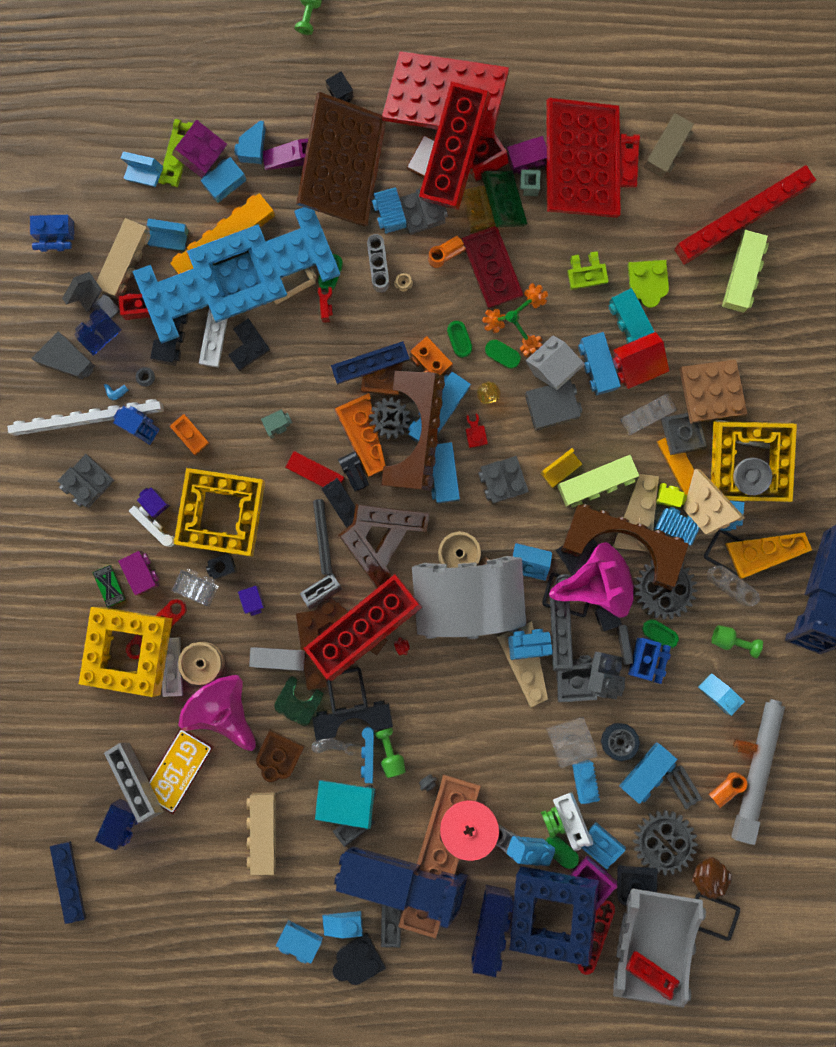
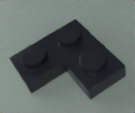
(252, 347)

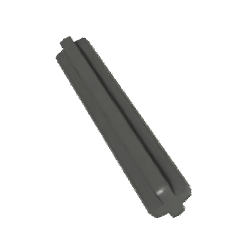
(322, 536)

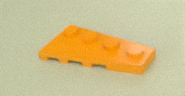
(763, 553)

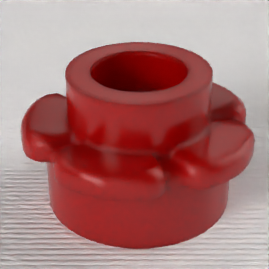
(401, 646)

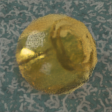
(488, 392)

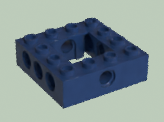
(561, 888)

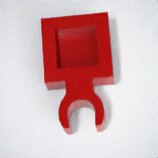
(475, 434)

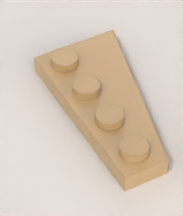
(639, 510)
(527, 670)

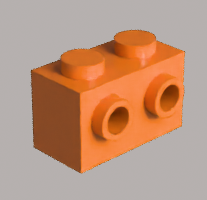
(430, 357)

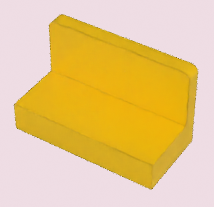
(561, 468)

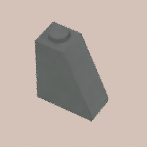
(64, 357)

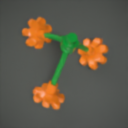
(495, 320)

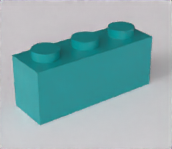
(630, 315)

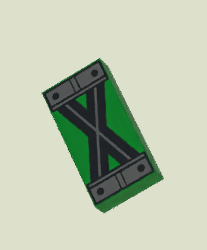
(109, 586)

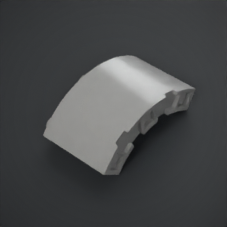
(469, 598)
(665, 933)

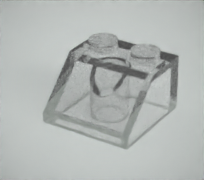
(572, 742)

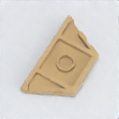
(709, 505)

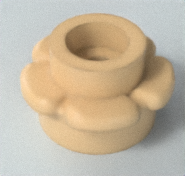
(403, 277)

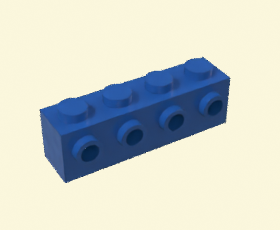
(136, 424)

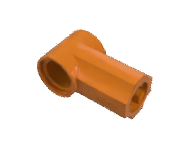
(446, 250)
(726, 790)

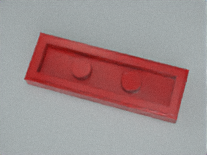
(311, 470)

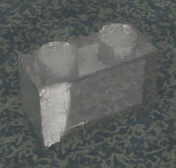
(195, 587)

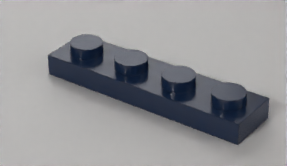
(370, 362)
(67, 882)

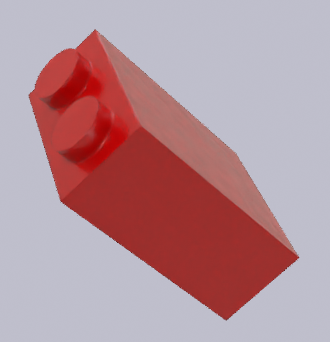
(641, 360)

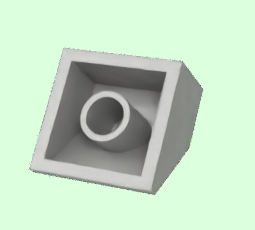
(554, 362)

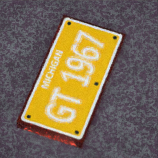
(179, 769)

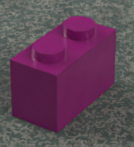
(527, 155)
(139, 573)

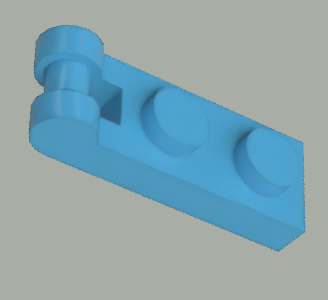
(368, 753)

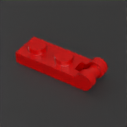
(629, 160)
(652, 975)

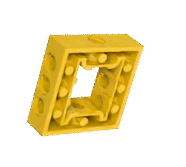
(781, 457)
(191, 509)
(153, 653)

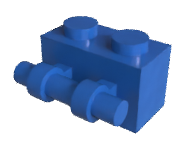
(50, 228)
(645, 660)

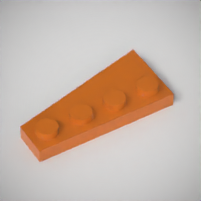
(356, 421)

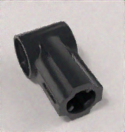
(352, 468)

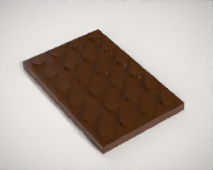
(341, 160)

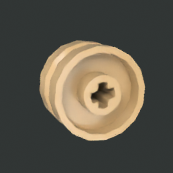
(459, 541)
(212, 659)

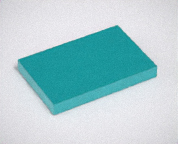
(344, 804)

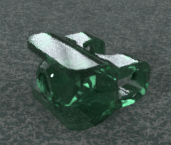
(294, 709)

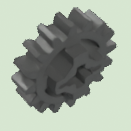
(393, 424)

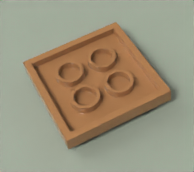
(713, 391)

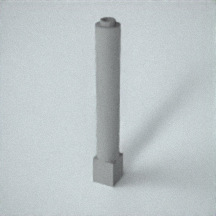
(747, 823)

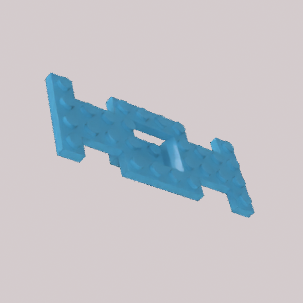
(239, 282)

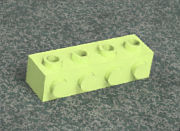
(745, 271)
(597, 481)

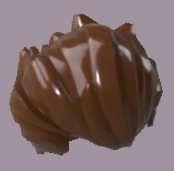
(712, 878)

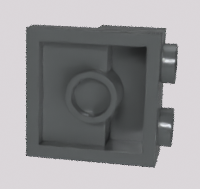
(421, 214)
(503, 480)
(85, 481)
(605, 676)
(574, 684)

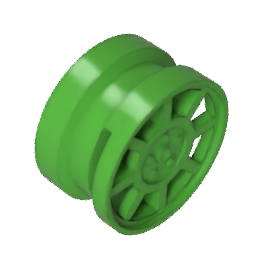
(551, 824)

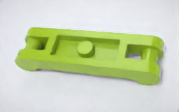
(170, 163)

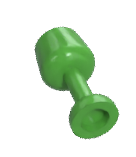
(304, 26)
(726, 637)
(392, 764)

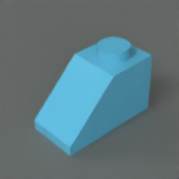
(721, 694)

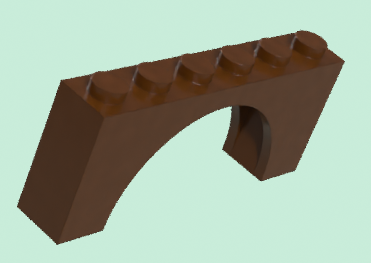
(417, 469)
(665, 551)

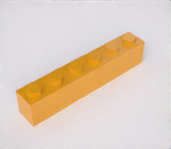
(252, 213)

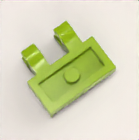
(587, 276)

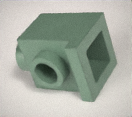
(530, 182)
(276, 423)

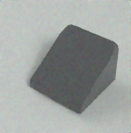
(107, 305)

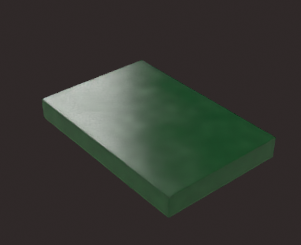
(504, 199)

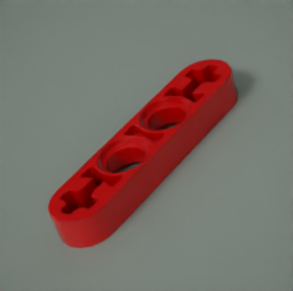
(599, 937)

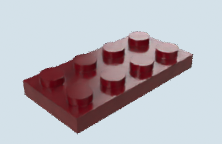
(492, 267)

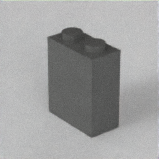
(553, 406)

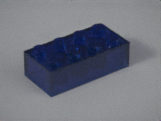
(490, 931)

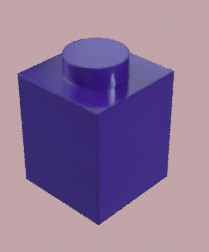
(152, 502)
(251, 600)

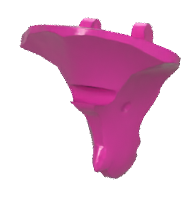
(600, 581)
(221, 710)

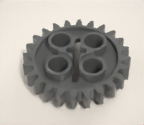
(676, 602)
(677, 830)

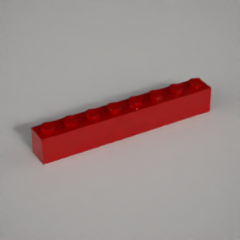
(745, 214)

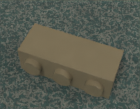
(669, 146)

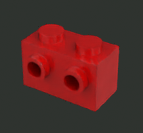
(133, 307)

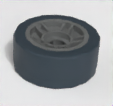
(625, 750)

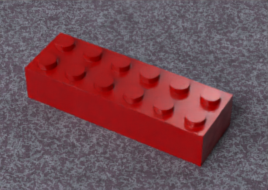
(455, 145)
(362, 627)

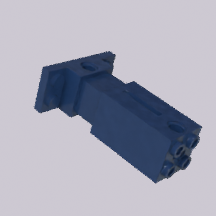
(817, 626)
(400, 884)

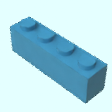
(452, 394)

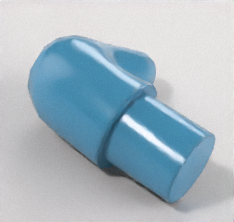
(118, 393)

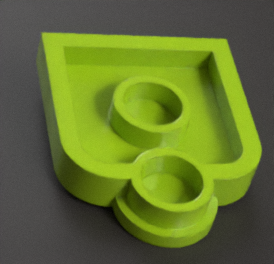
(649, 281)

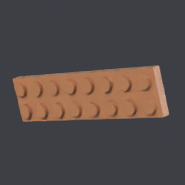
(433, 854)

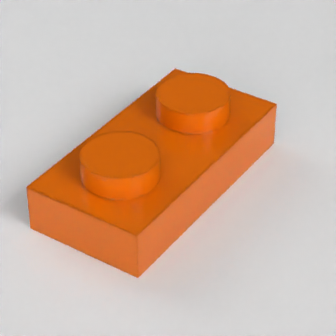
(189, 434)

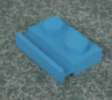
(605, 847)

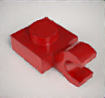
(325, 308)

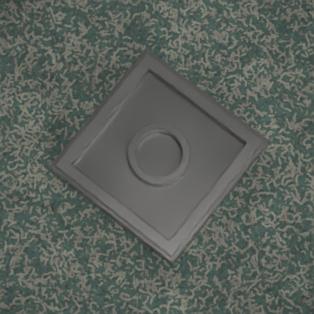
(682, 435)

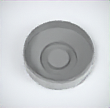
(752, 476)

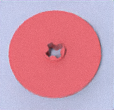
(484, 834)

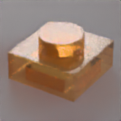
(745, 746)

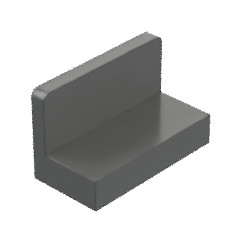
(83, 289)

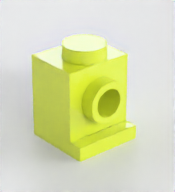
(670, 496)

